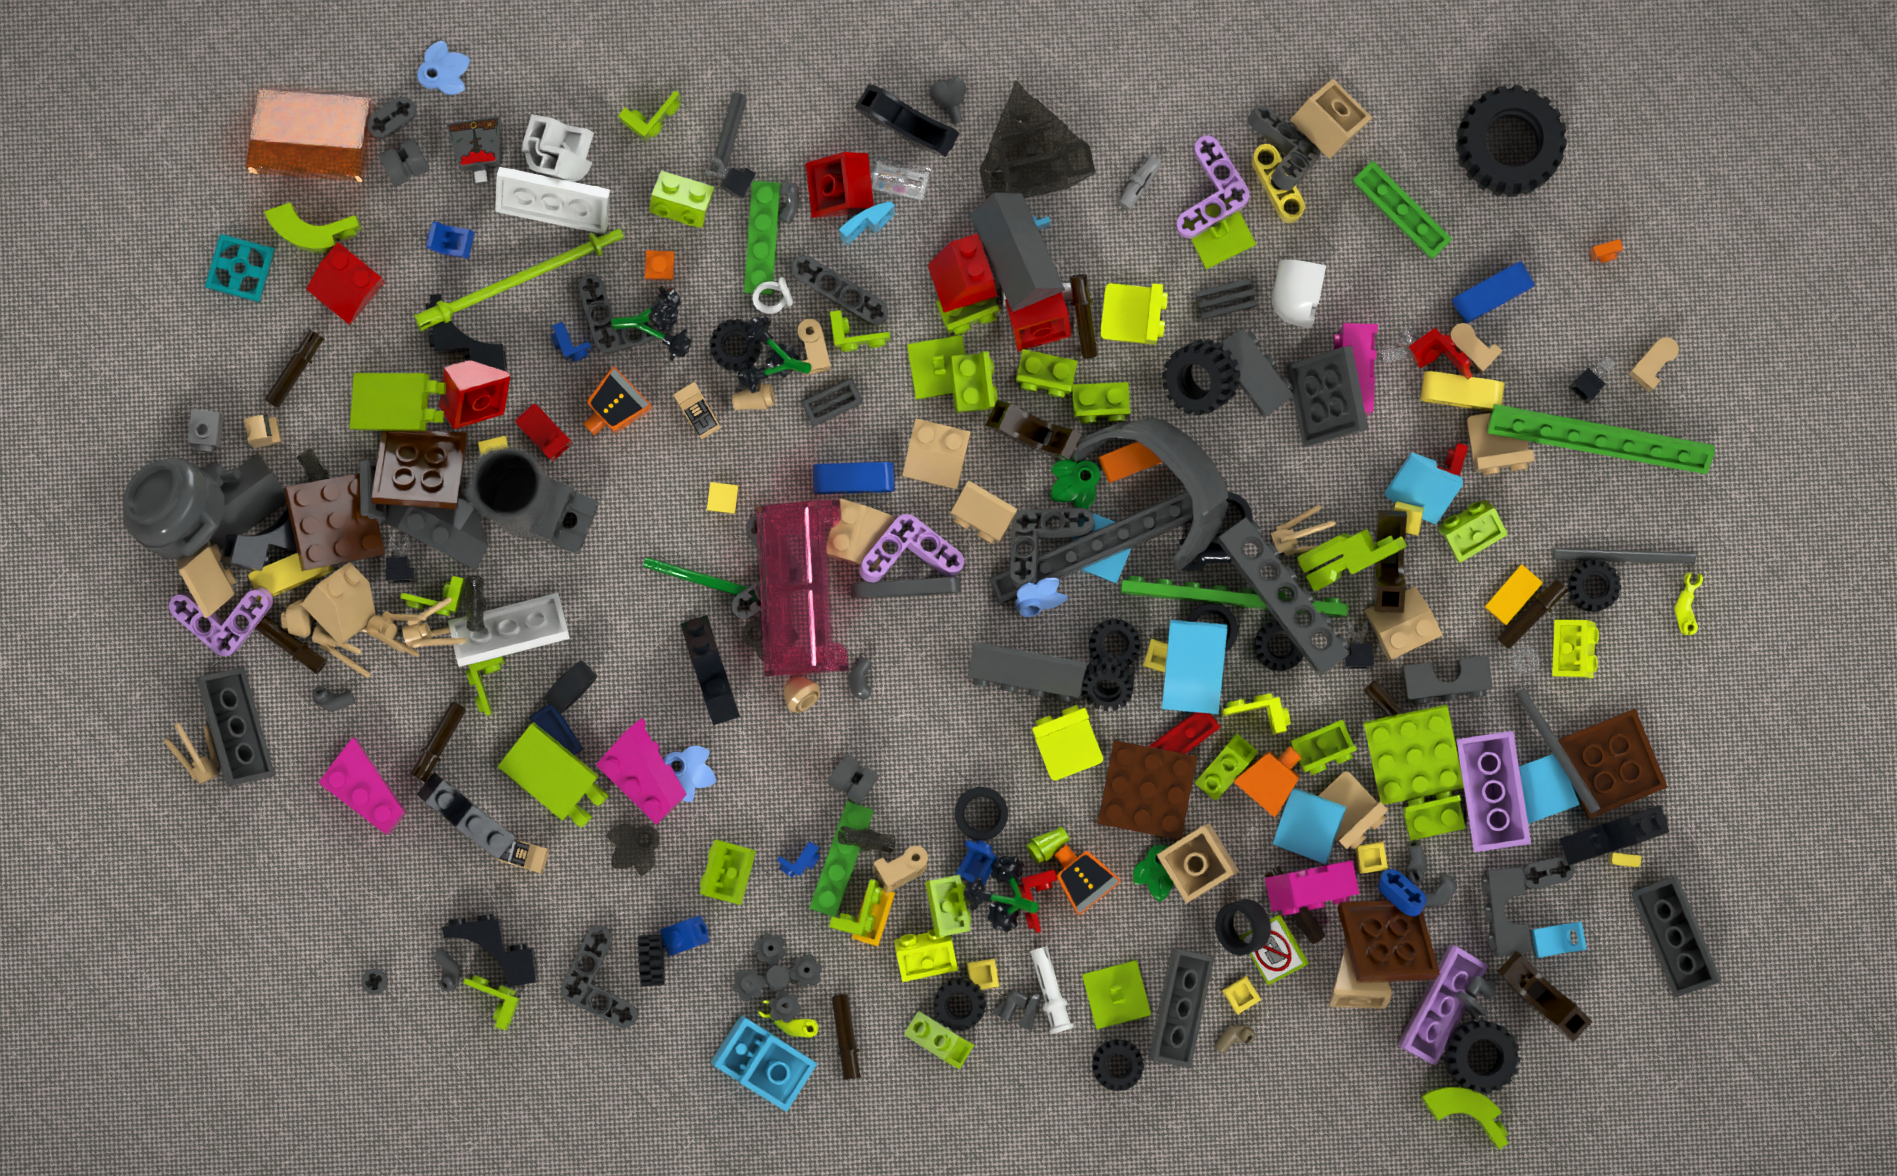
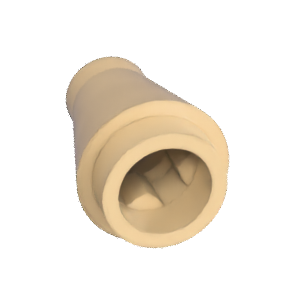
(758, 400)

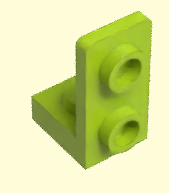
(635, 120)
(841, 326)
(451, 589)
(473, 674)
(1226, 767)
(866, 923)
(503, 1012)
(938, 1040)

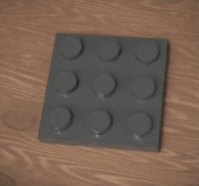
(1327, 396)

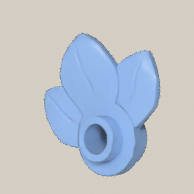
(447, 69)
(1036, 597)
(693, 771)

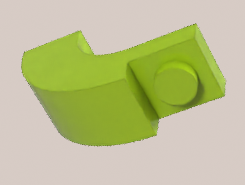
(310, 237)
(1455, 1099)

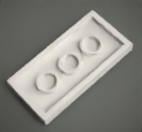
(552, 200)
(511, 630)

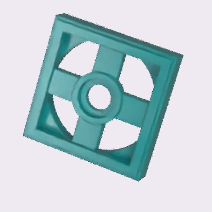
(225, 242)

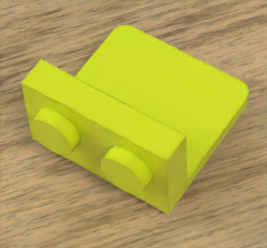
(1133, 313)
(1277, 715)
(1067, 743)

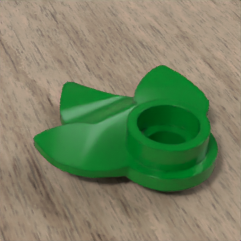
(1072, 486)
(1153, 874)

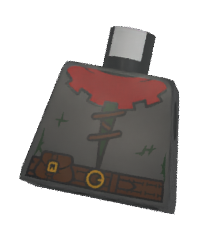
(477, 146)

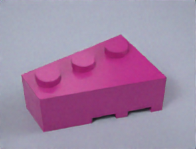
(1362, 340)
(642, 773)
(362, 787)
(1312, 887)

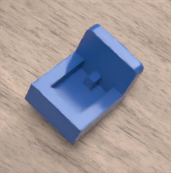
(450, 240)
(562, 341)
(807, 859)
(977, 862)
(685, 935)

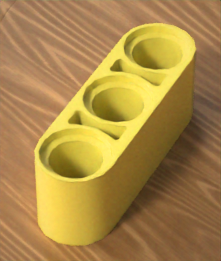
(1277, 197)
(1460, 392)
(285, 575)

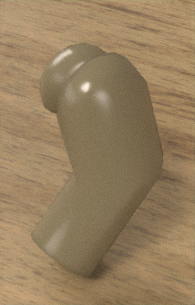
(1234, 1034)

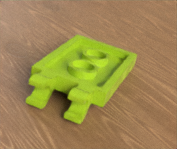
(393, 401)
(552, 775)

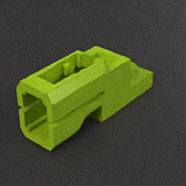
(1358, 553)

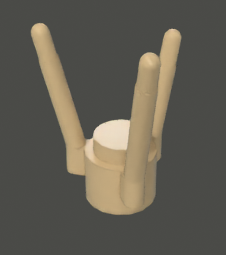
(1286, 539)
(385, 630)
(418, 634)
(327, 643)
(203, 767)

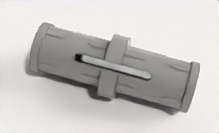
(1139, 182)

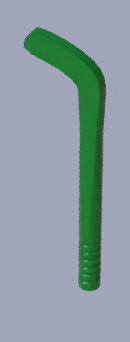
(696, 577)

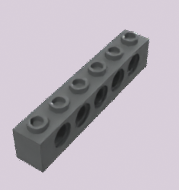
(1284, 612)

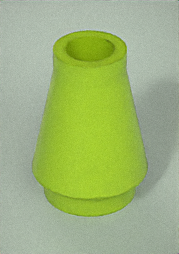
(1046, 845)

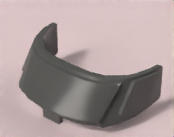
(1188, 463)

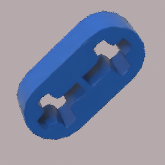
(1402, 892)

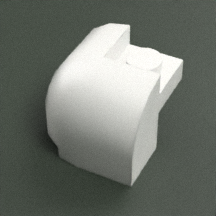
(557, 148)
(1297, 291)

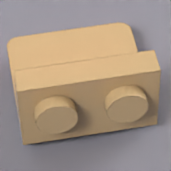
(1494, 451)
(1361, 809)

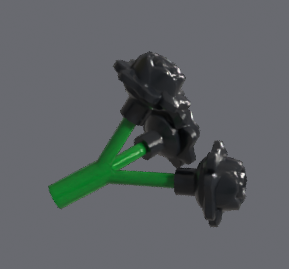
(664, 315)
(781, 359)
(1005, 910)

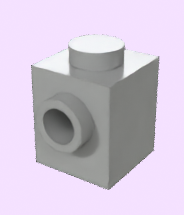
(205, 430)

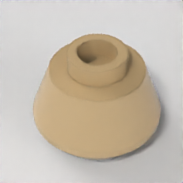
(297, 619)
(800, 693)

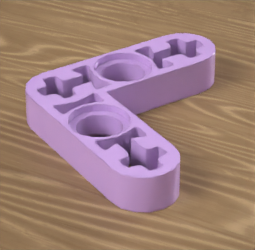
(1224, 189)
(912, 541)
(219, 628)

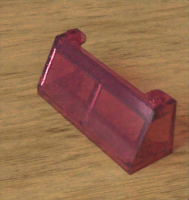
(797, 589)

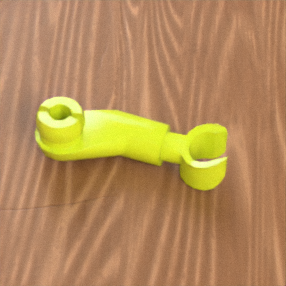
(1683, 609)
(796, 1027)

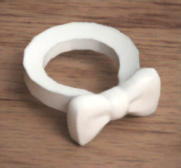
(781, 286)

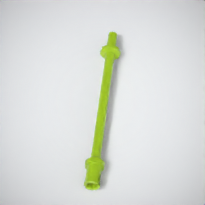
(445, 310)

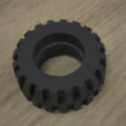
(1528, 108)

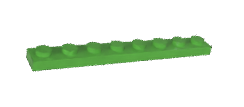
(1600, 439)
(1218, 594)

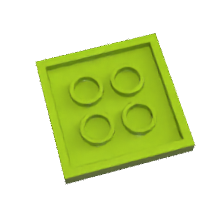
(1414, 754)

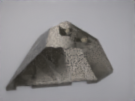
(1033, 151)

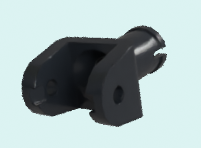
(1212, 554)

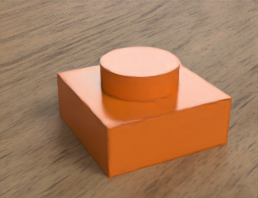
(1606, 252)
(659, 265)

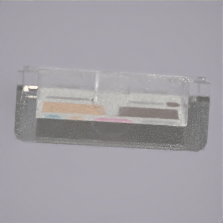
(900, 179)

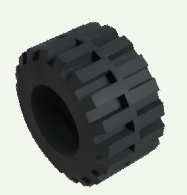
(1185, 390)
(1506, 1056)

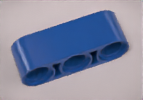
(1493, 292)
(853, 478)

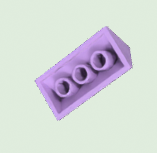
(1493, 791)
(1439, 1008)

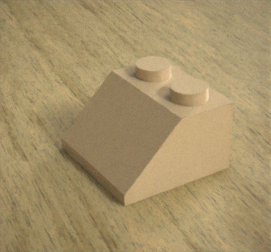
(1330, 118)
(936, 454)
(983, 512)
(857, 533)
(207, 578)
(342, 603)
(1407, 630)
(1198, 863)

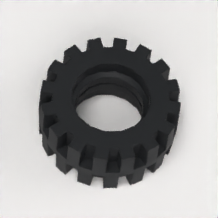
(942, 1009)

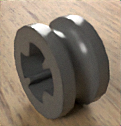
(367, 976)

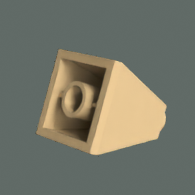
(1354, 994)

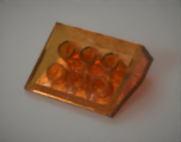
(309, 135)

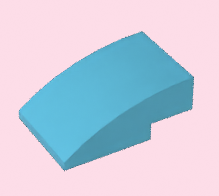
(1194, 666)
(763, 1063)

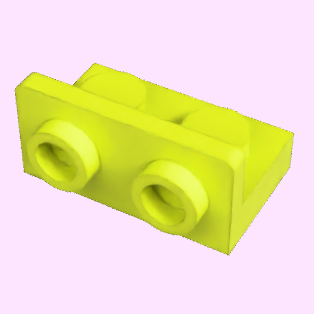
(1575, 648)
(924, 955)

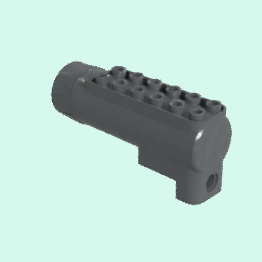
(526, 502)

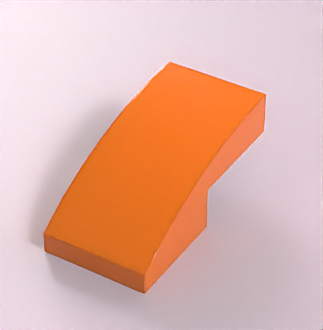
(1127, 461)

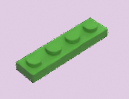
(1402, 210)
(762, 235)
(839, 862)

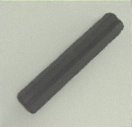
(729, 129)

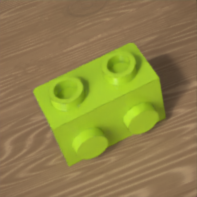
(681, 199)
(1324, 746)
(727, 872)

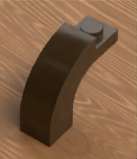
(1033, 431)
(1388, 573)
(1544, 997)

